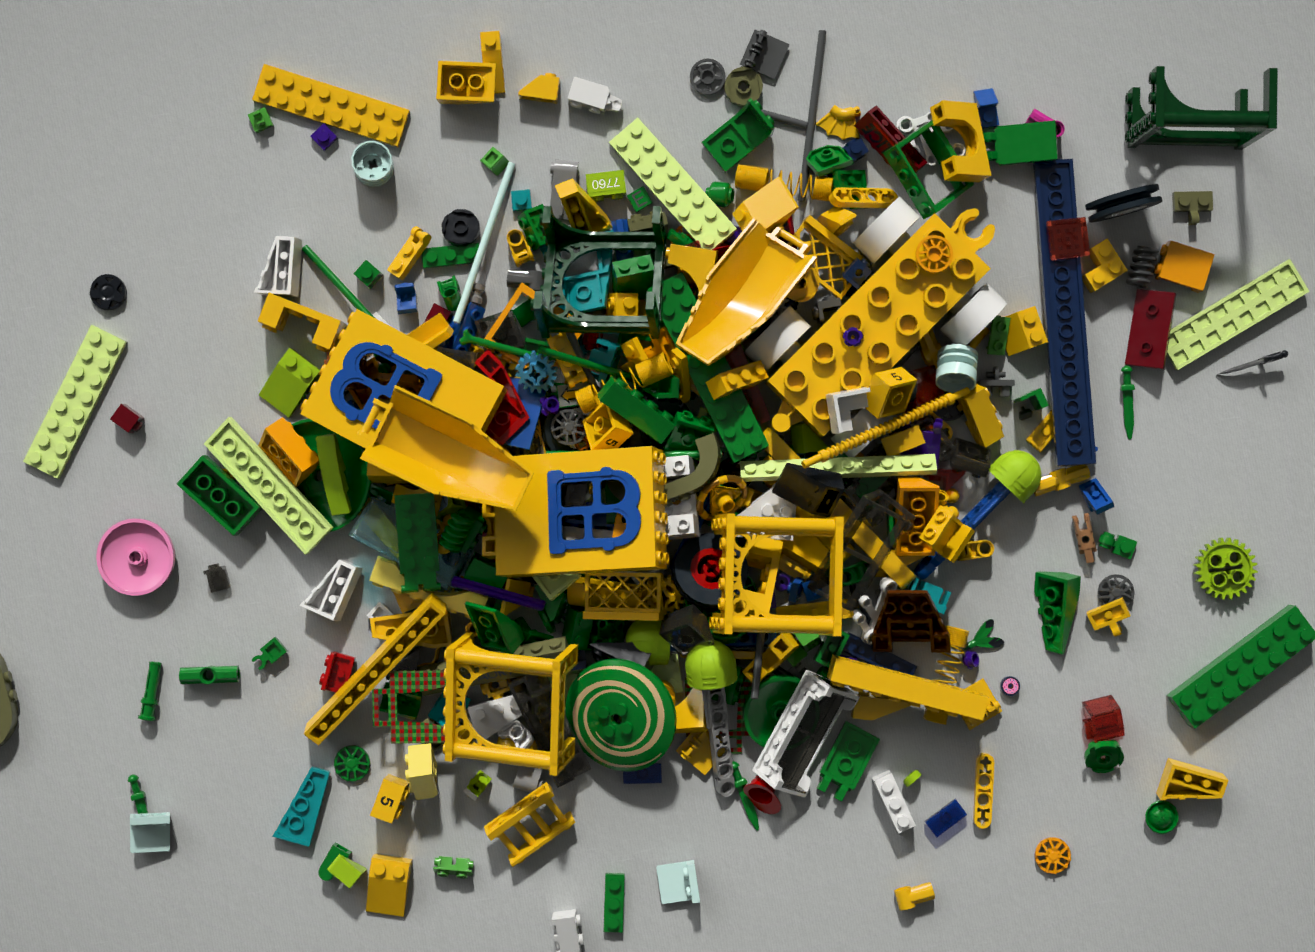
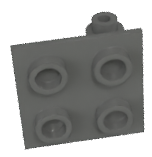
(764, 54)

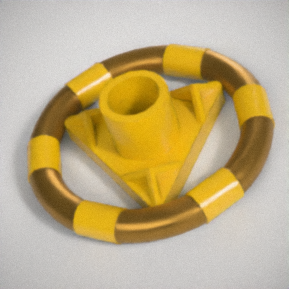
(722, 497)

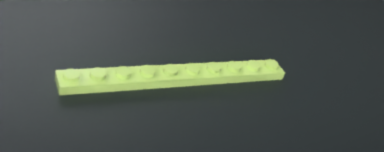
(848, 466)

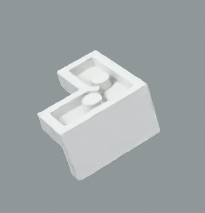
(839, 407)

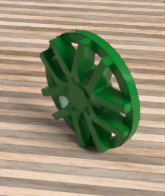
(546, 621)
(352, 763)

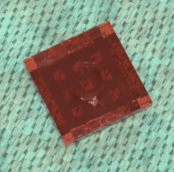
(1068, 238)

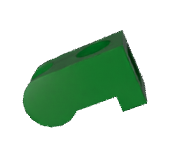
(335, 850)

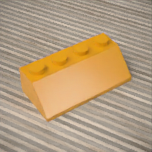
(921, 500)

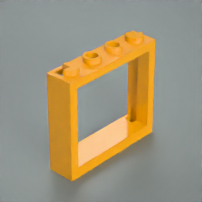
(529, 293)

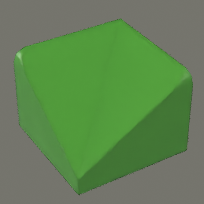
(797, 656)

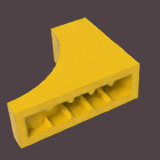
(693, 260)
(691, 713)

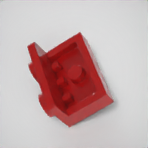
(337, 672)

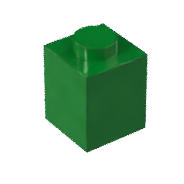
(368, 274)

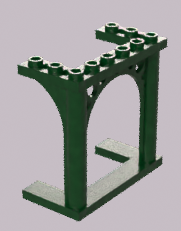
(1170, 112)
(566, 238)

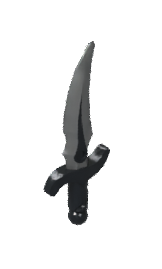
(1264, 360)

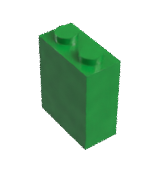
(633, 275)

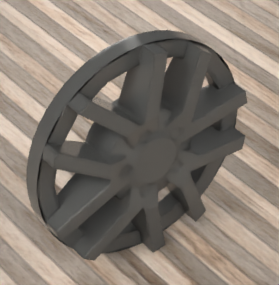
(568, 427)
(1116, 591)

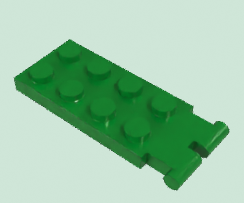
(417, 541)

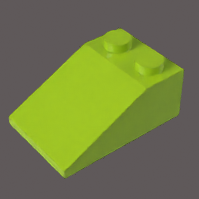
(290, 382)

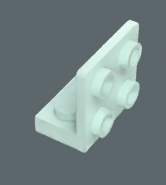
(150, 832)
(678, 882)

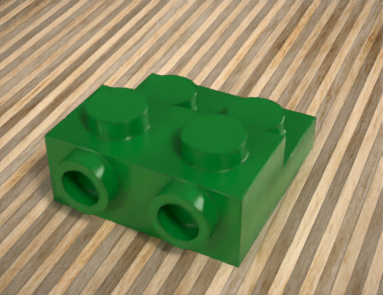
(687, 431)

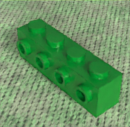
(636, 409)

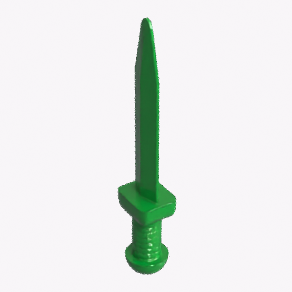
(1127, 389)
(740, 783)
(138, 795)

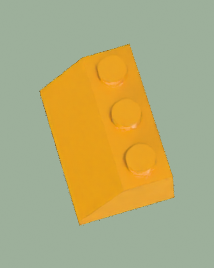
(288, 451)

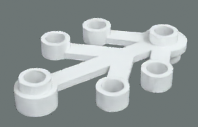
(912, 127)
(860, 619)

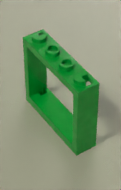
(942, 150)

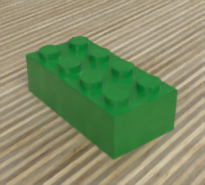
(219, 495)

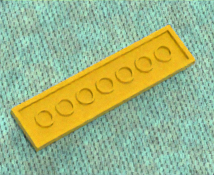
(331, 105)

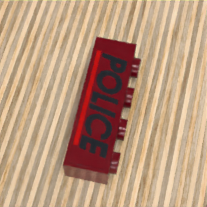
(884, 134)

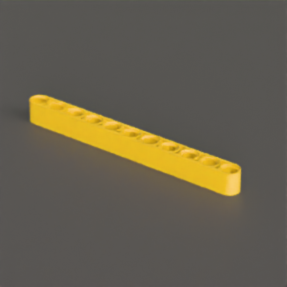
(864, 536)

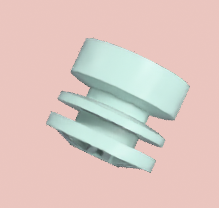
(367, 154)
(956, 368)

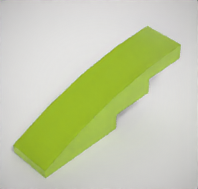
(333, 475)

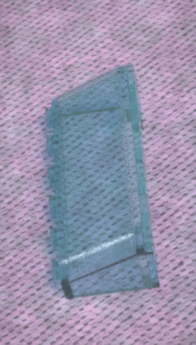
(378, 530)

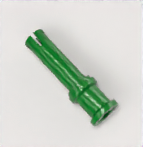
(149, 700)

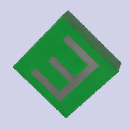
(639, 199)

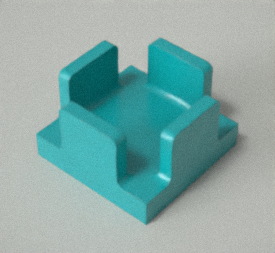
(605, 357)
(935, 593)

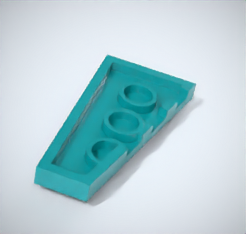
(302, 815)

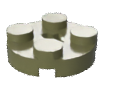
(734, 79)

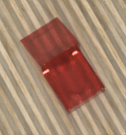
(949, 477)

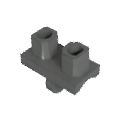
(1005, 386)

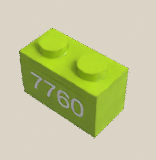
(606, 185)

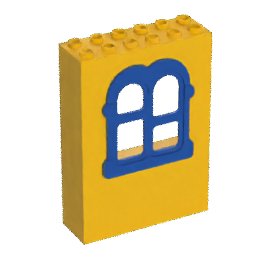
(445, 379)
(531, 537)

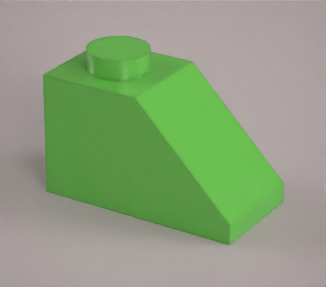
(808, 641)

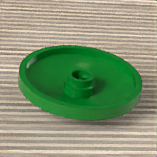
(763, 714)

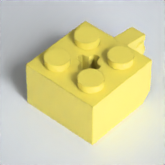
(421, 771)

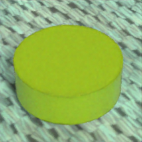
(912, 777)

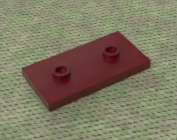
(1150, 329)

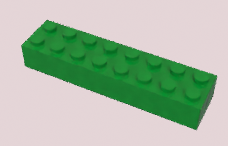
(1242, 666)

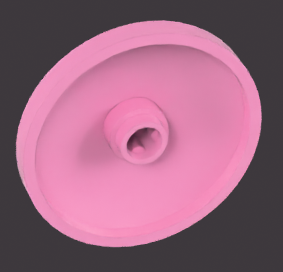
(135, 557)

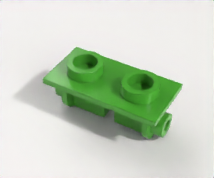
(998, 335)
(446, 867)

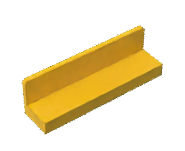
(431, 332)

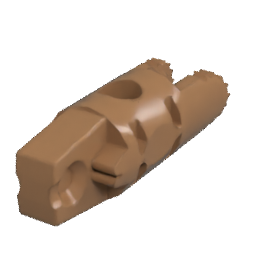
(1089, 546)

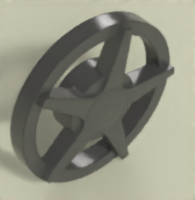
(707, 76)

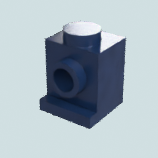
(856, 149)
(851, 277)

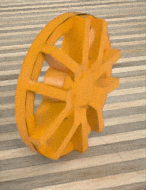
(934, 254)
(1052, 855)

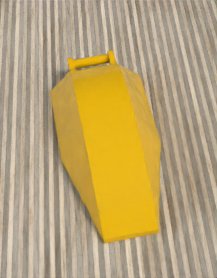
(744, 290)
(442, 452)

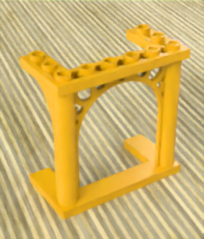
(729, 621)
(460, 738)

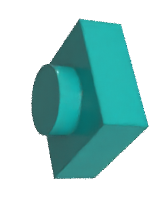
(521, 200)

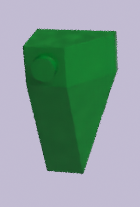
(1057, 600)

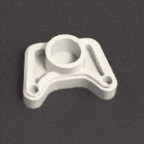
(518, 734)

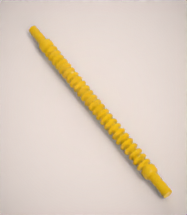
(824, 455)

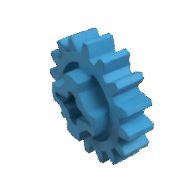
(532, 378)

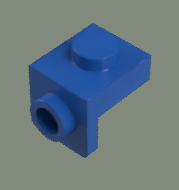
(406, 298)

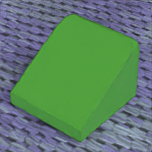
(495, 161)

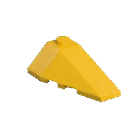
(438, 636)

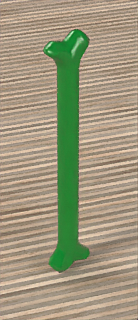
(468, 338)

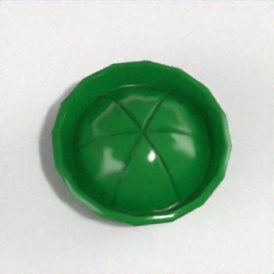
(1162, 817)

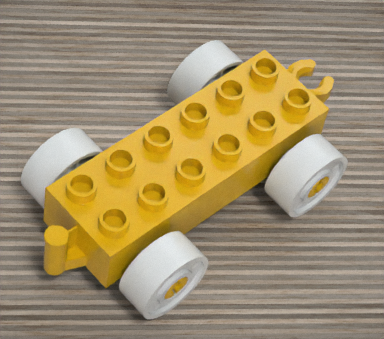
(891, 313)

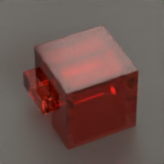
(1102, 719)

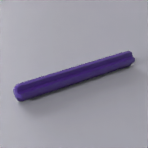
(498, 593)

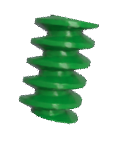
(457, 531)

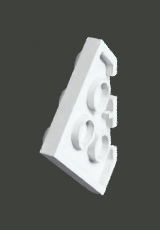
(770, 506)

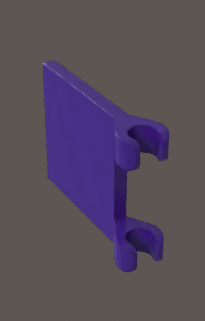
(932, 440)

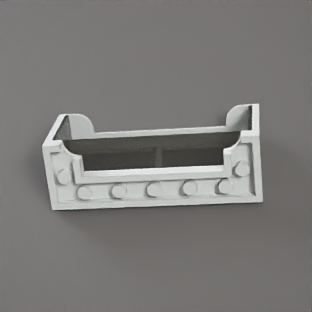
(802, 733)

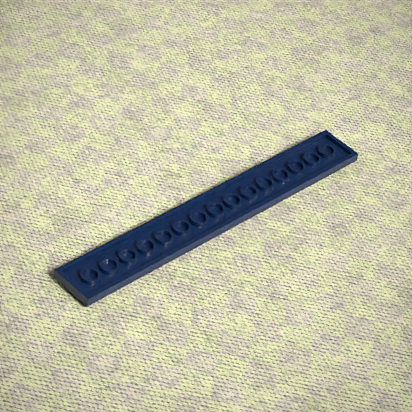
(1064, 321)

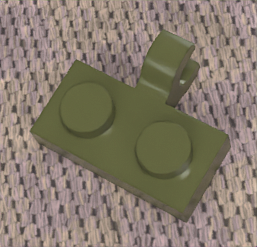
(1193, 203)

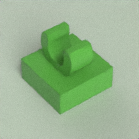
(260, 120)

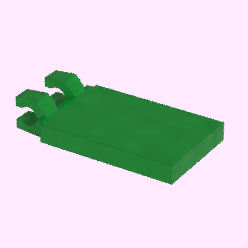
(1023, 143)
(847, 759)

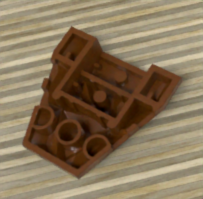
(910, 618)

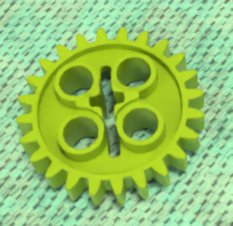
(1227, 585)

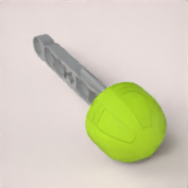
(711, 671)

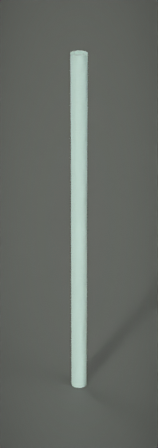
(484, 242)

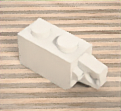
(592, 96)

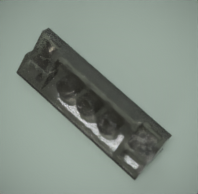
(534, 701)

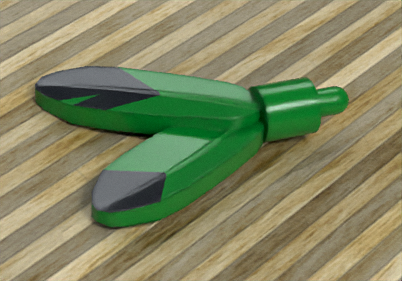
(981, 638)

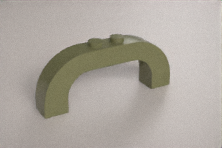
(684, 487)
(8, 704)

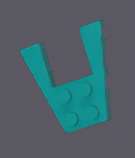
(588, 290)

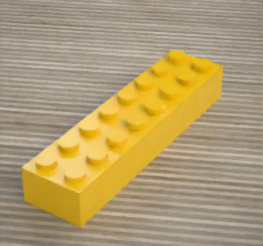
(907, 687)

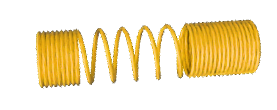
(757, 177)
(648, 371)
(958, 638)

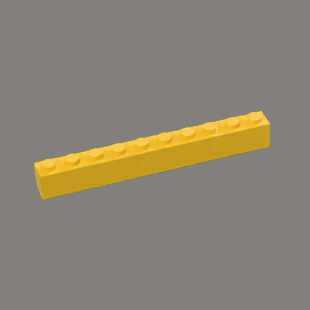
(375, 668)

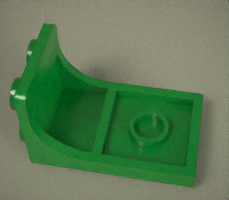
(739, 135)

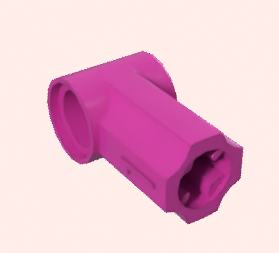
(1037, 116)

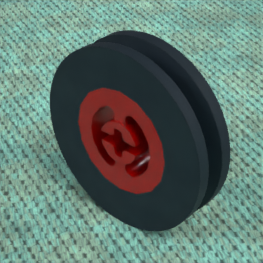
(695, 586)

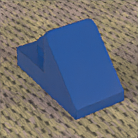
(987, 109)
(1096, 496)

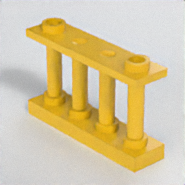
(521, 809)

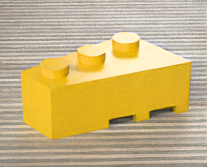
(581, 209)
(981, 416)
(1190, 781)

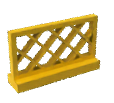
(836, 245)
(627, 613)

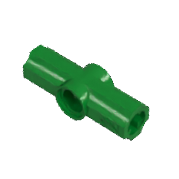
(197, 675)

